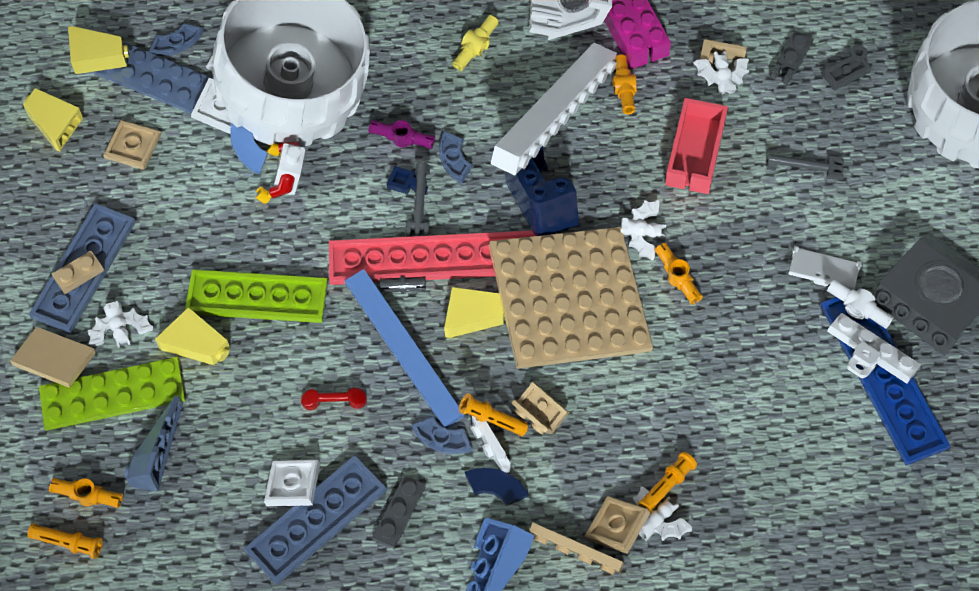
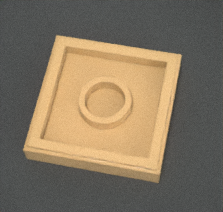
(132, 144)
(617, 524)

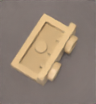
(540, 409)

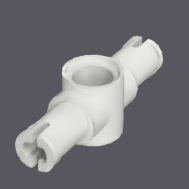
(860, 304)

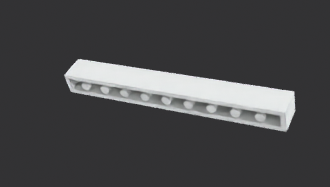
(553, 109)

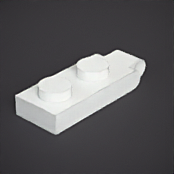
(491, 445)

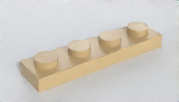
(567, 545)

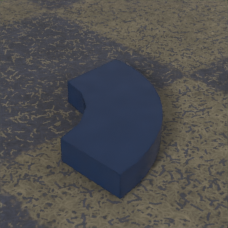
(496, 483)

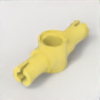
(475, 42)

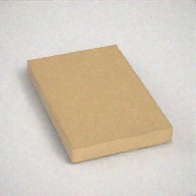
(53, 357)

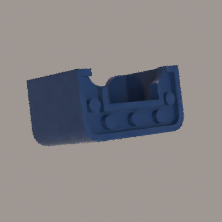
(545, 205)

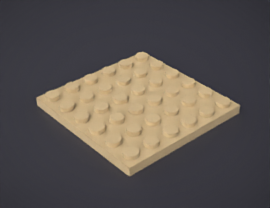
(569, 297)

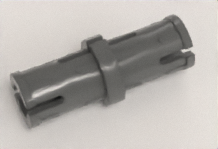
(402, 284)

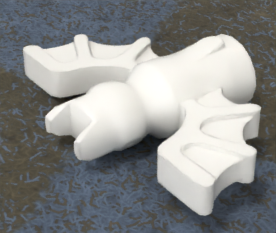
(723, 76)
(638, 228)
(117, 321)
(655, 521)

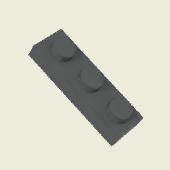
(399, 512)

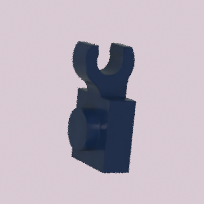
(403, 180)

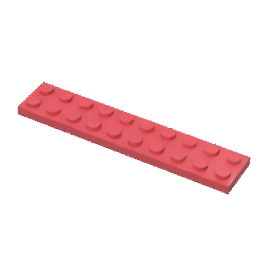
(416, 256)

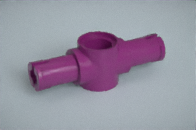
(393, 130)

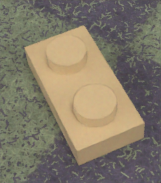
(77, 272)

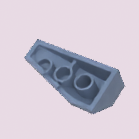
(151, 457)

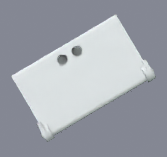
(821, 266)

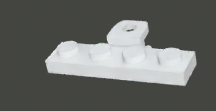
(872, 350)

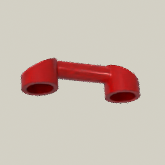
(354, 396)

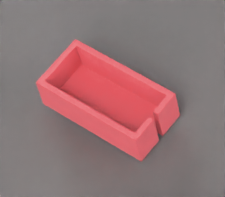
(696, 145)

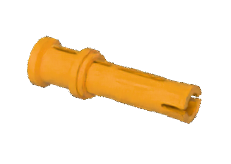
(484, 412)
(673, 475)
(75, 542)

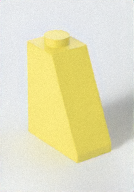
(96, 50)
(53, 117)
(472, 311)
(193, 339)

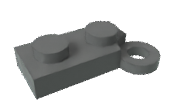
(848, 69)

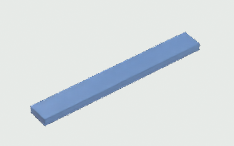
(404, 348)

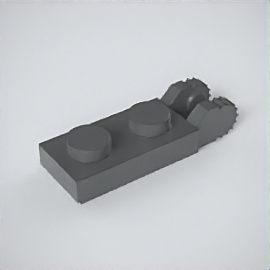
(792, 56)

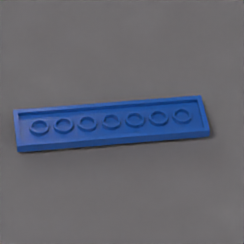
(896, 402)

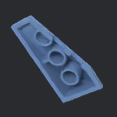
(501, 553)

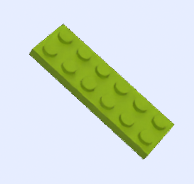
(257, 296)
(111, 393)

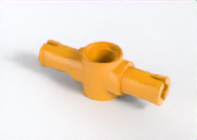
(624, 84)
(682, 282)
(76, 488)

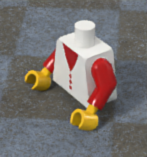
(287, 171)

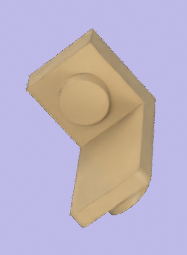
(733, 51)

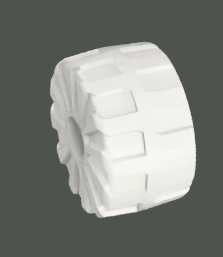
(290, 67)
(946, 85)

